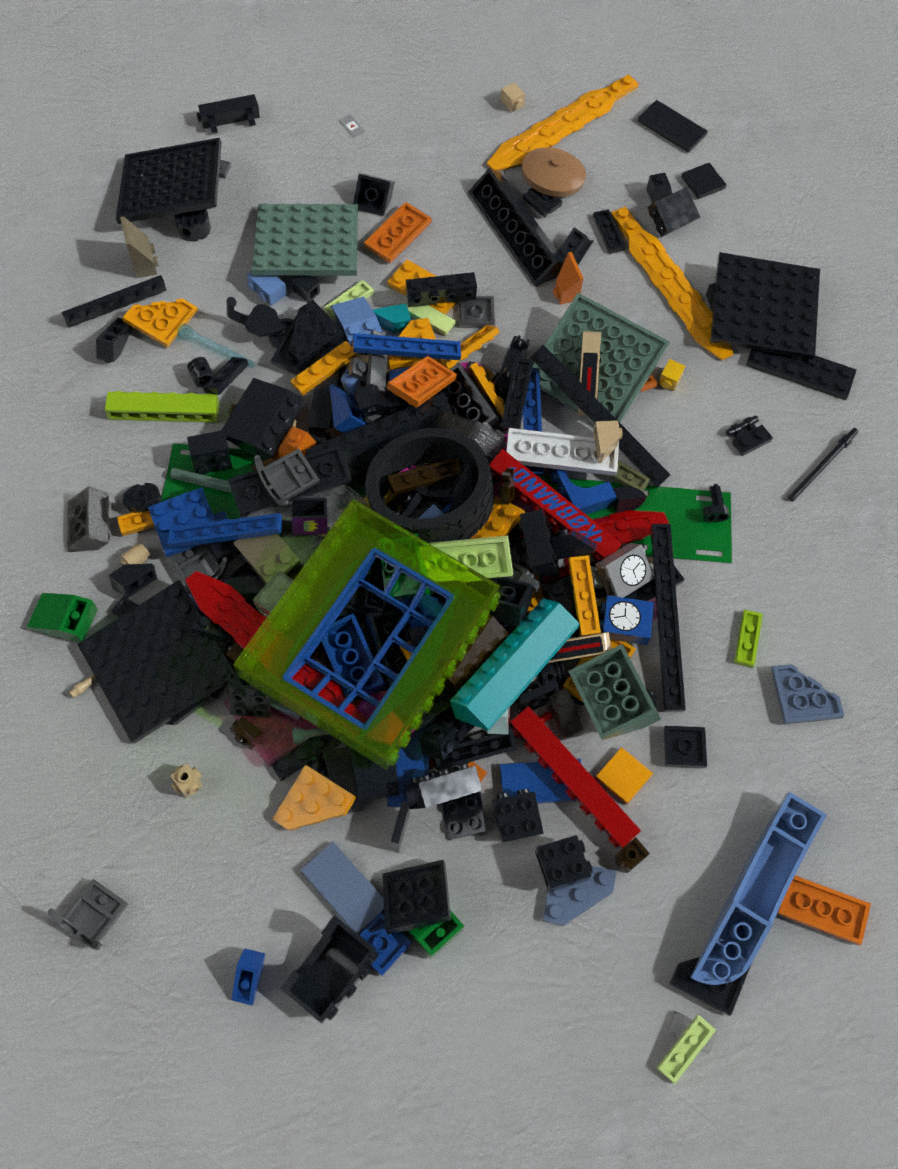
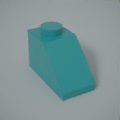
(393, 318)

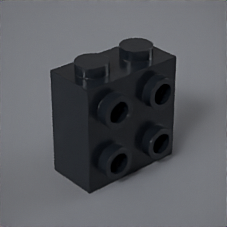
(517, 815)
(563, 863)

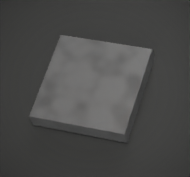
(477, 312)

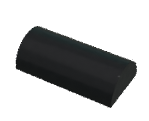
(379, 628)

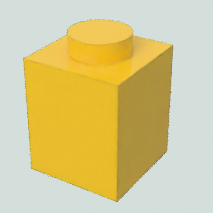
(671, 375)

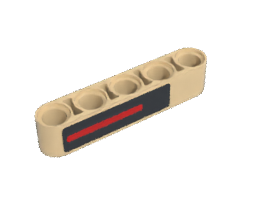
(590, 363)
(583, 647)

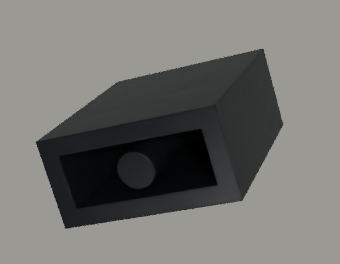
(673, 212)

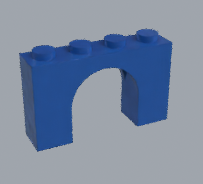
(586, 499)

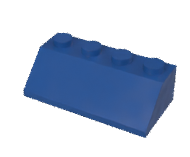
(352, 655)

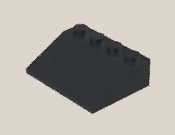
(468, 399)
(262, 418)

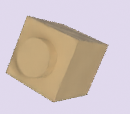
(512, 97)

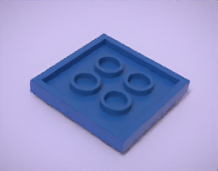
(180, 511)

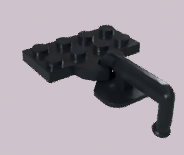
(265, 322)

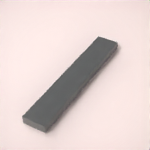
(376, 375)

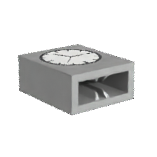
(625, 570)

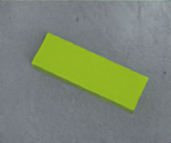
(748, 638)

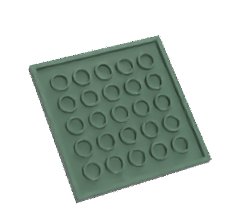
(306, 240)
(626, 354)

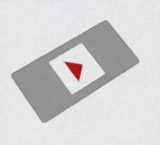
(352, 125)

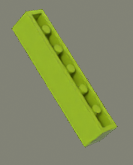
(162, 407)

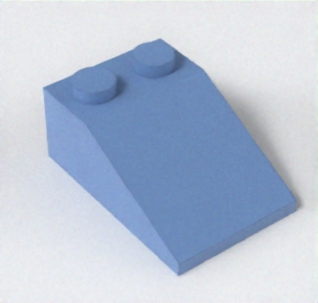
(355, 317)

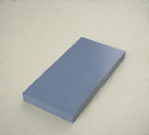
(344, 887)

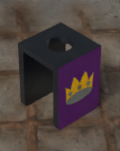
(309, 515)

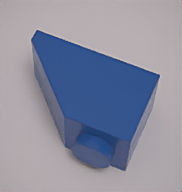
(248, 976)

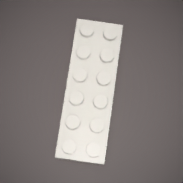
(559, 452)

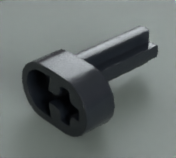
(718, 511)

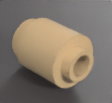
(135, 555)

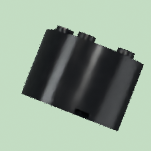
(331, 970)

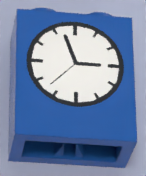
(627, 619)

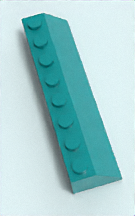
(514, 665)

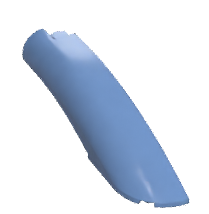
(758, 892)

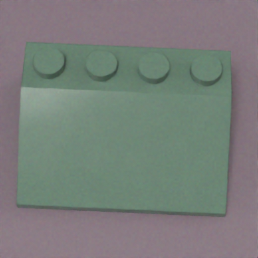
(614, 694)

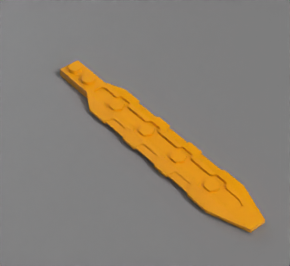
(561, 124)
(670, 281)

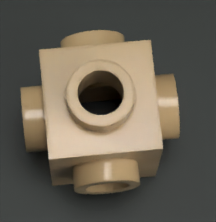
(191, 784)

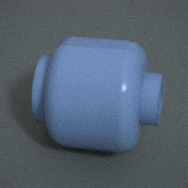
(350, 383)

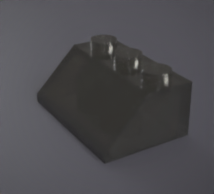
(88, 520)

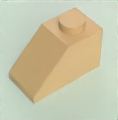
(606, 438)

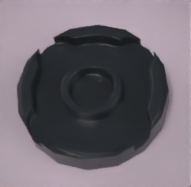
(141, 497)

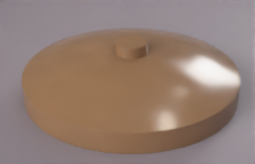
(553, 172)

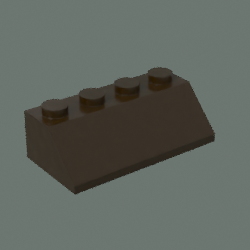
(486, 643)

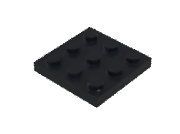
(416, 897)

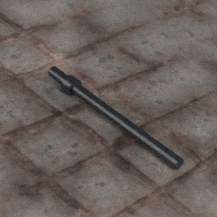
(843, 443)

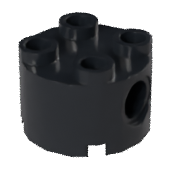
(193, 225)

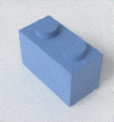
(268, 287)

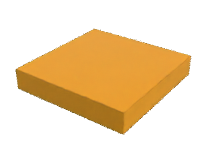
(624, 775)

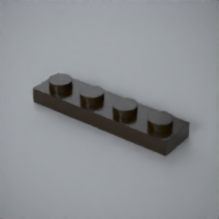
(423, 476)

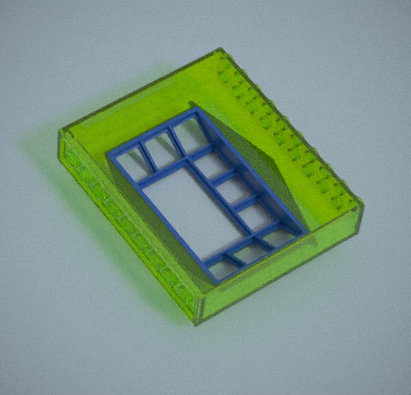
(319, 597)

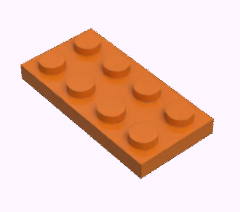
(397, 232)
(421, 381)
(825, 910)

